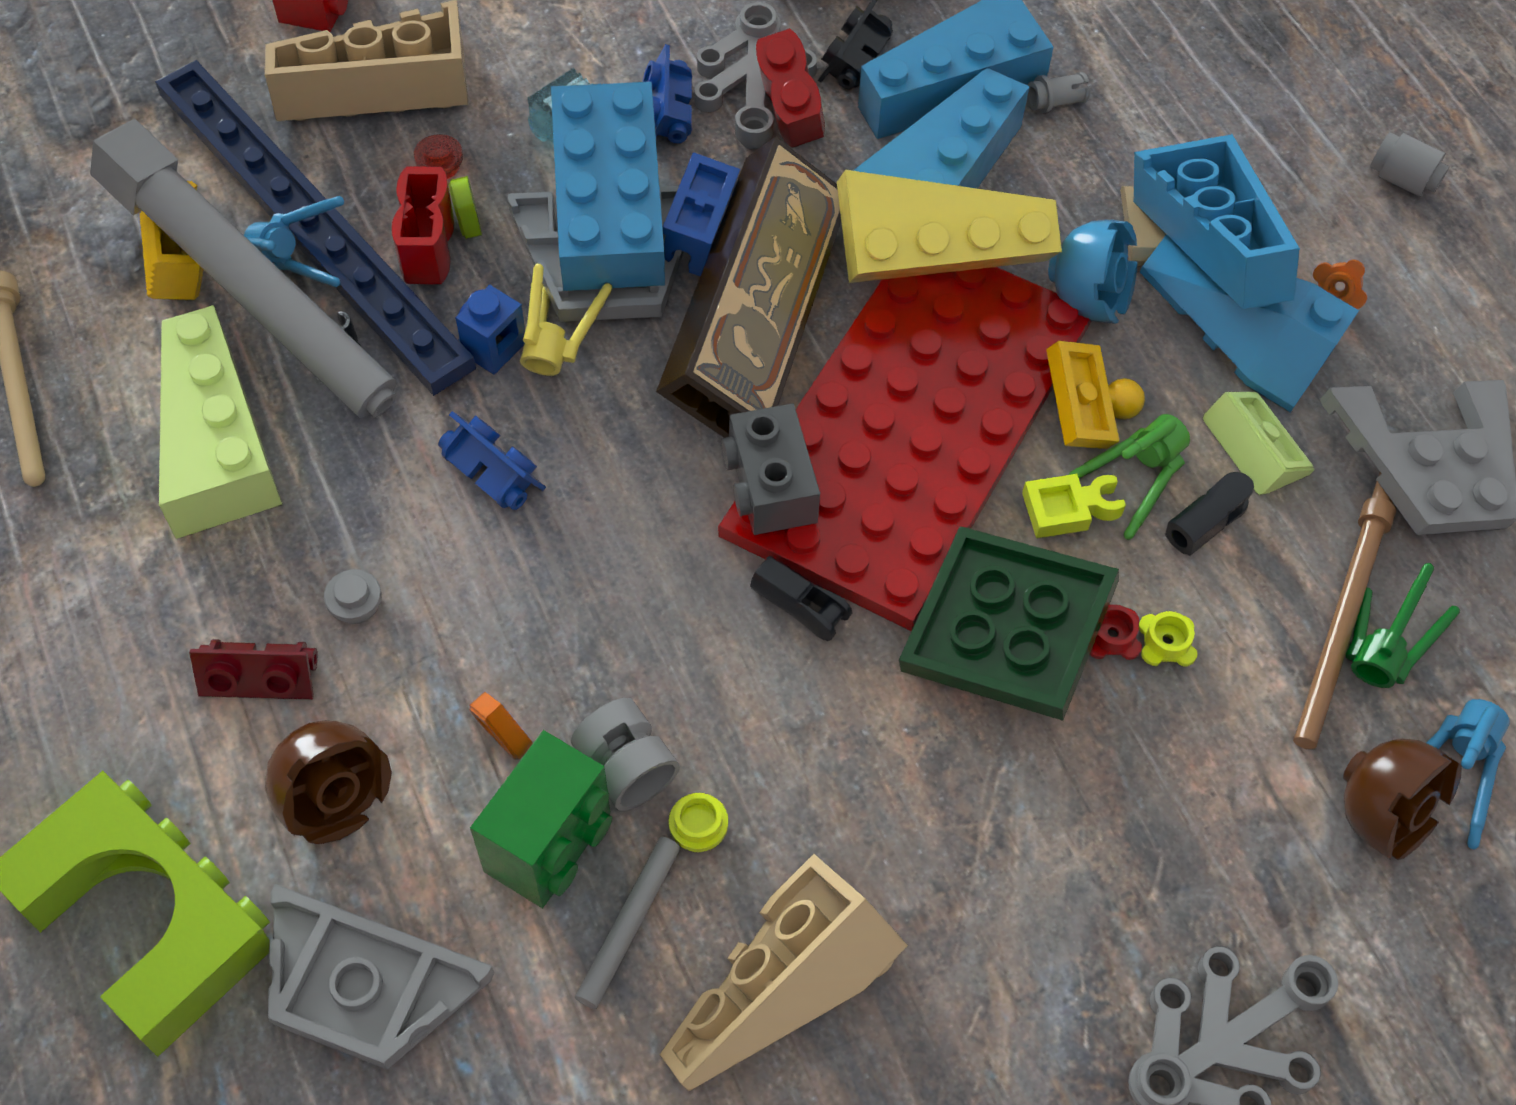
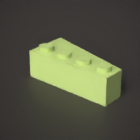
(208, 437)

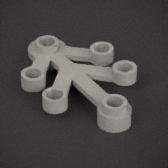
(753, 121)
(1225, 1042)

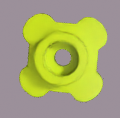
(1171, 625)

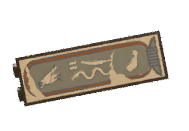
(754, 289)

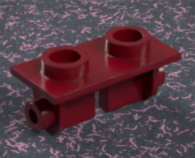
(245, 672)

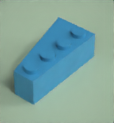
(938, 62)

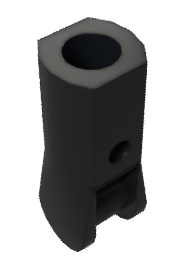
(1210, 513)
(795, 593)

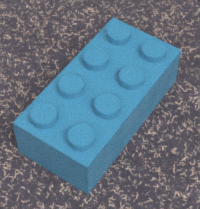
(607, 186)

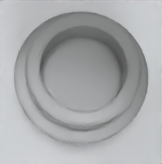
(353, 596)

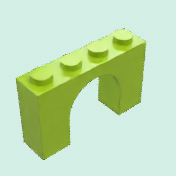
(209, 936)

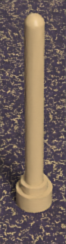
(16, 385)

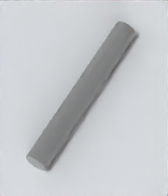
(627, 923)

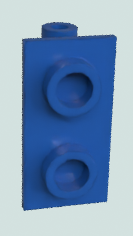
(671, 96)
(475, 446)

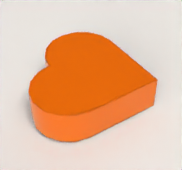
(500, 725)

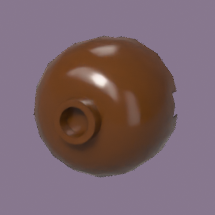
(325, 780)
(1396, 792)

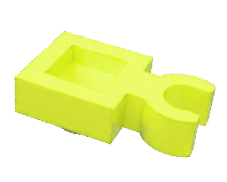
(1065, 507)

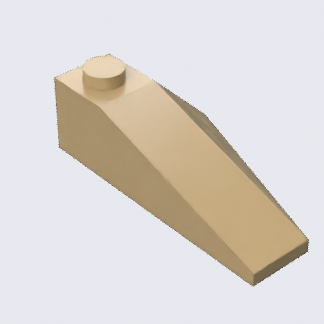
(806, 959)

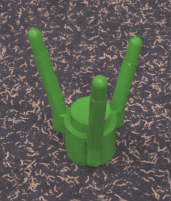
(1154, 446)

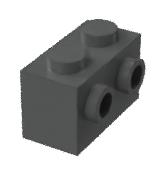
(772, 469)

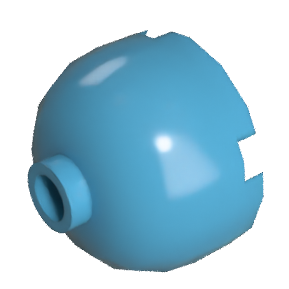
(1095, 269)

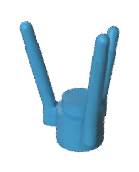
(278, 242)
(1477, 737)

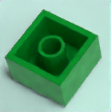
(543, 820)

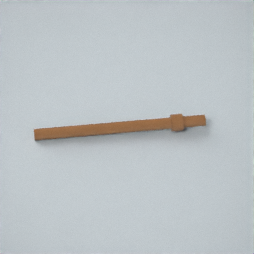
(1375, 520)

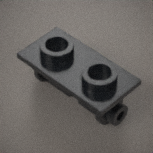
(864, 31)

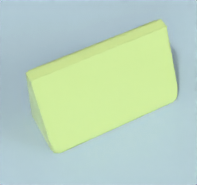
(1257, 441)

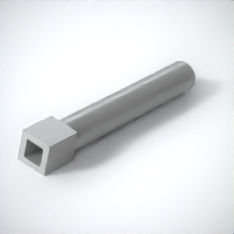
(146, 179)

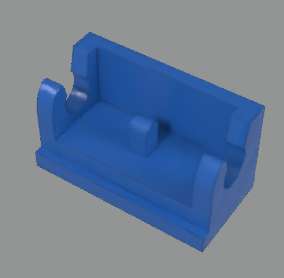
(698, 209)

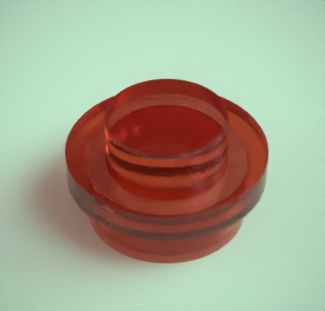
(439, 151)

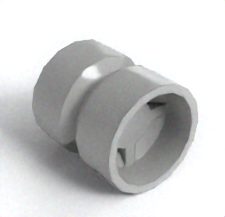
(633, 760)

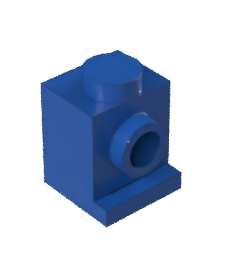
(486, 317)

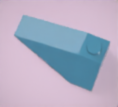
(1273, 345)

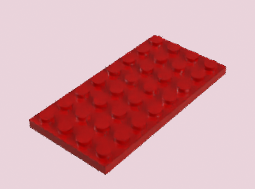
(916, 430)

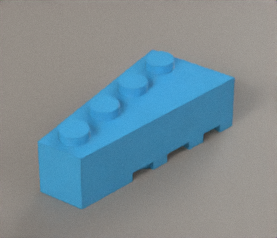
(959, 136)
(1219, 217)

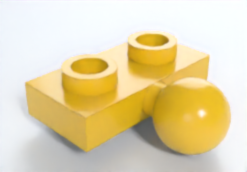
(1085, 399)

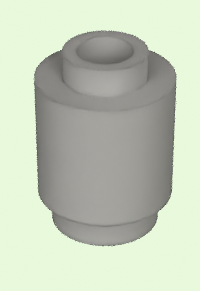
(1410, 164)

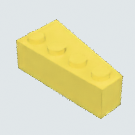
(930, 227)

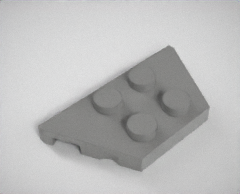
(360, 980)

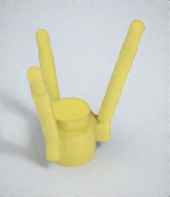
(544, 341)

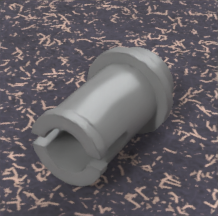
(1058, 91)

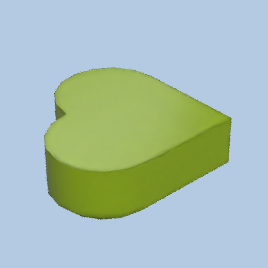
(465, 207)

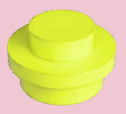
(698, 822)

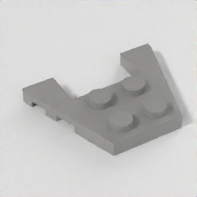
(535, 222)
(1444, 476)

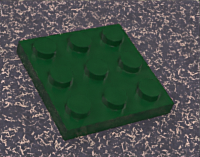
(1010, 622)

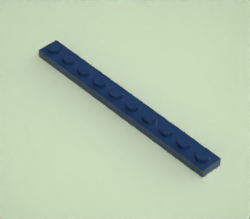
(325, 239)

